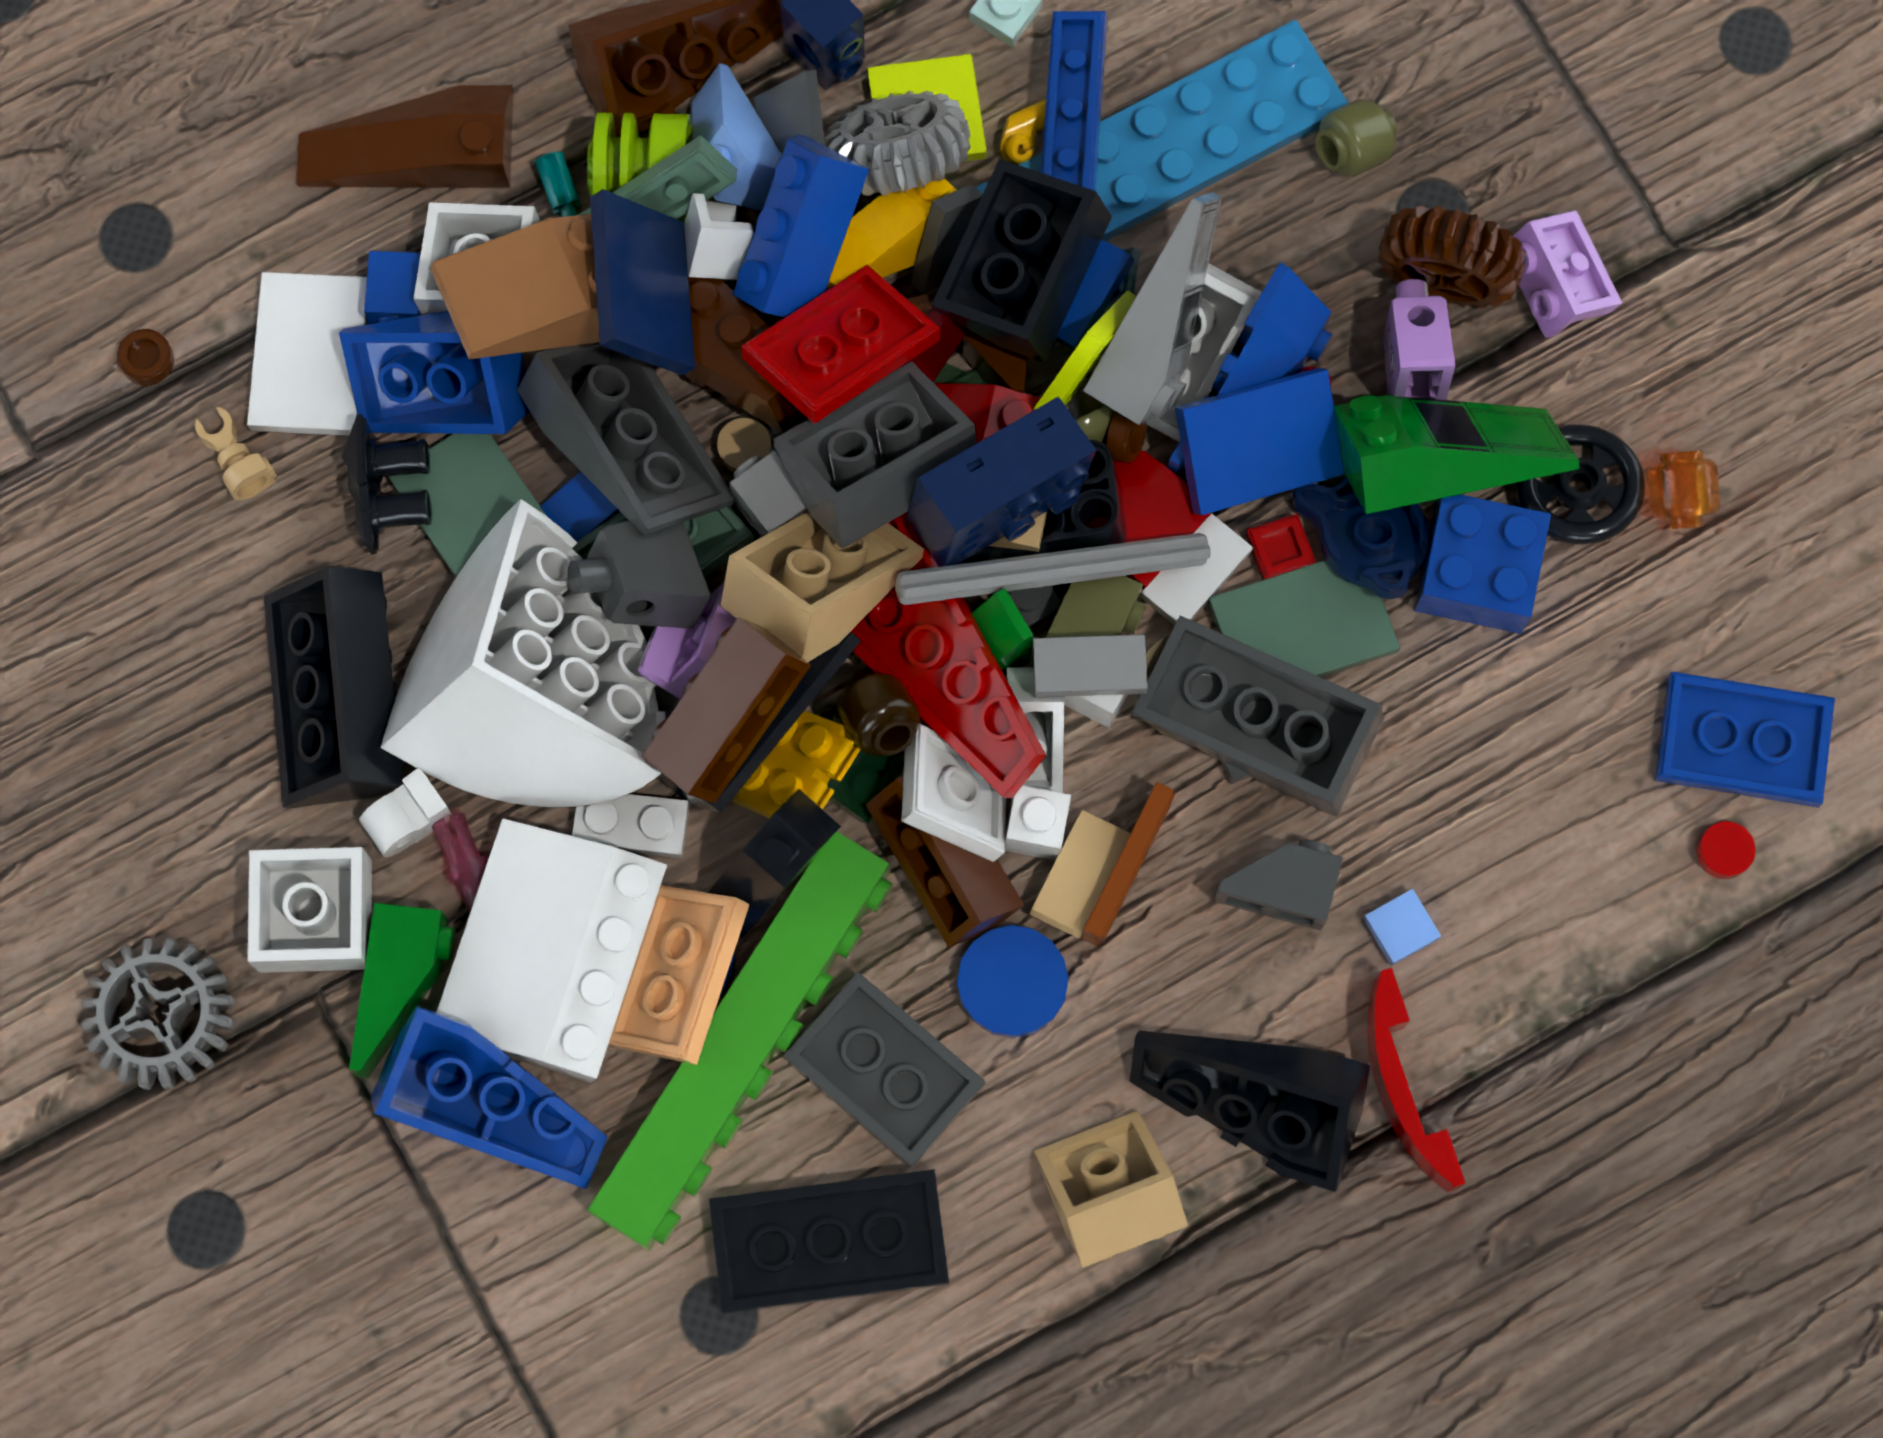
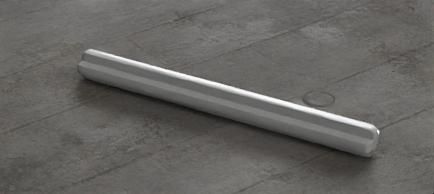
(1051, 568)

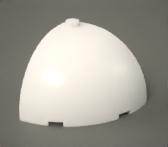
(526, 682)

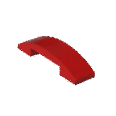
(1431, 1152)

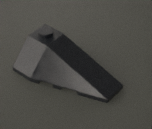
(1276, 1099)

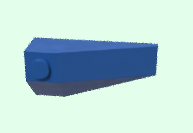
(1277, 341)
(470, 1092)

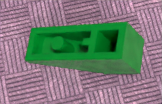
(399, 971)

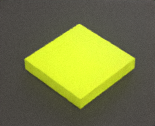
(941, 75)
(1088, 353)

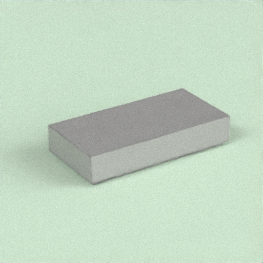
(1090, 666)

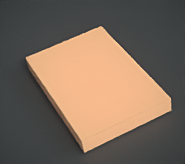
(679, 974)

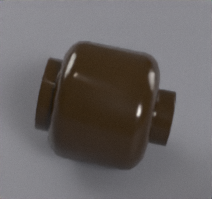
(879, 714)

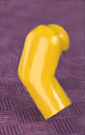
(1021, 132)

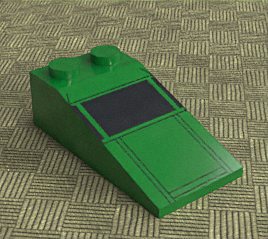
(1433, 449)

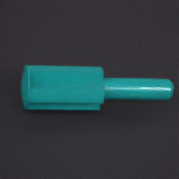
(558, 184)

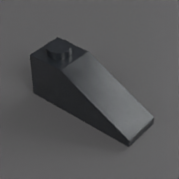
(776, 856)

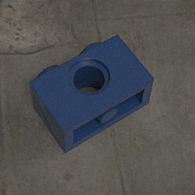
(824, 37)

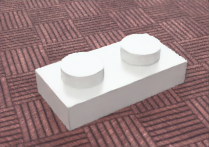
(636, 824)

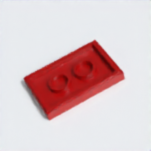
(840, 343)

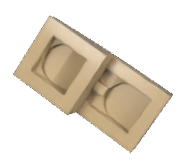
(1079, 874)

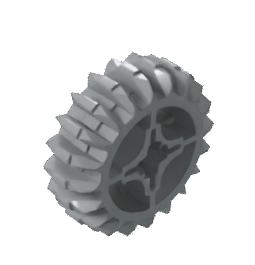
(903, 140)
(135, 1024)

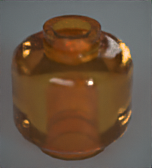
(1683, 488)

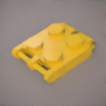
(802, 760)

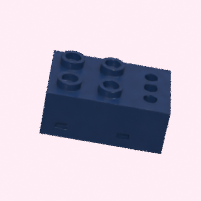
(1001, 484)

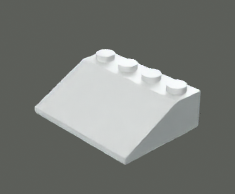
(551, 947)

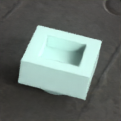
(1004, 17)

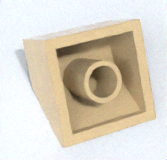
(1111, 1188)

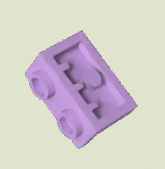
(1563, 273)

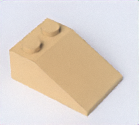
(809, 586)

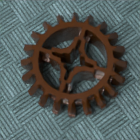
(1454, 254)

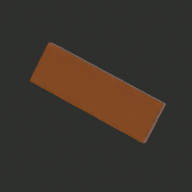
(1128, 865)

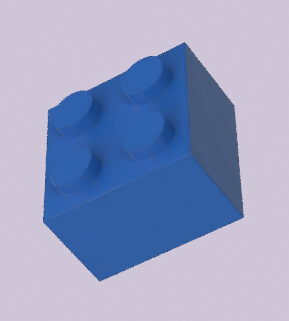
(1483, 562)

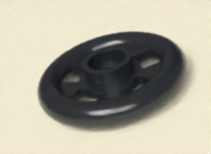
(1623, 499)

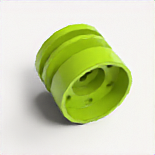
(618, 160)

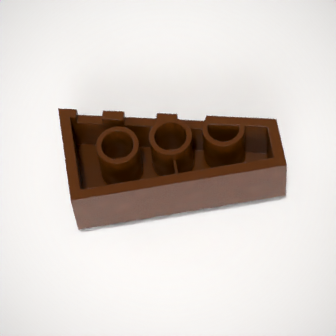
(719, 330)

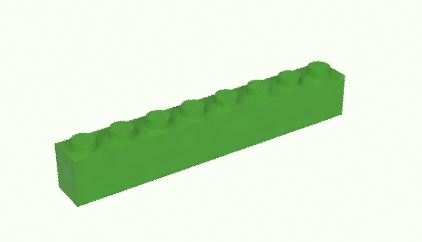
(744, 1035)

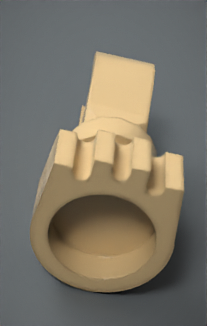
(244, 472)

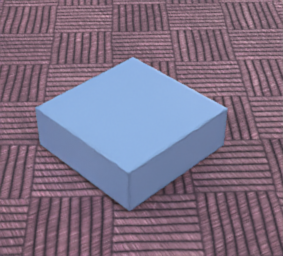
(1402, 927)

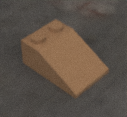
(524, 289)

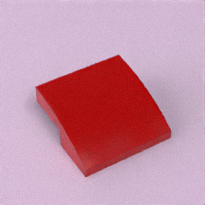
(1153, 504)

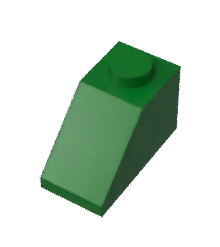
(1005, 631)

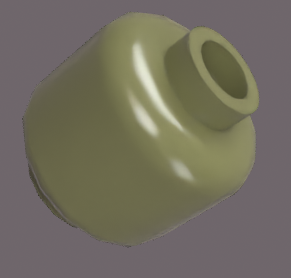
(1356, 137)

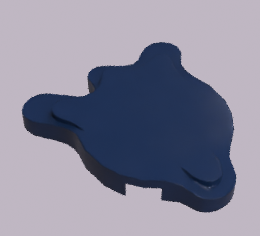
(1366, 549)

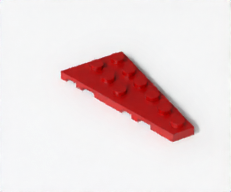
(952, 679)

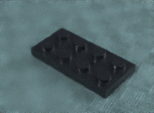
(828, 1241)

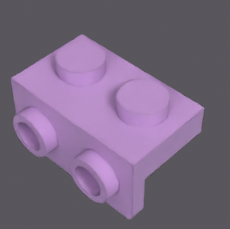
(680, 653)

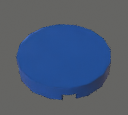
(1012, 981)

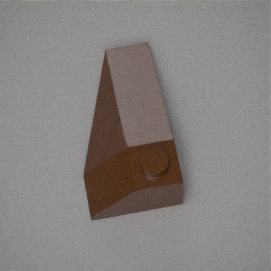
(665, 50)

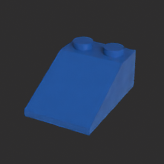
(420, 380)

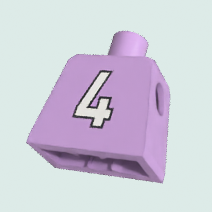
(1418, 343)

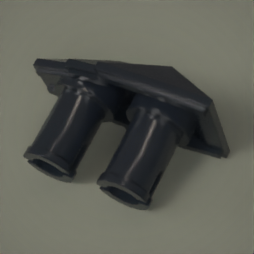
(366, 467)

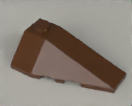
(427, 142)

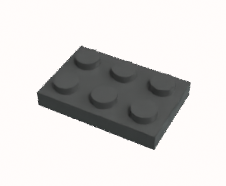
(884, 1069)

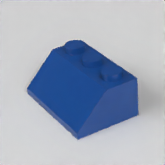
(800, 227)

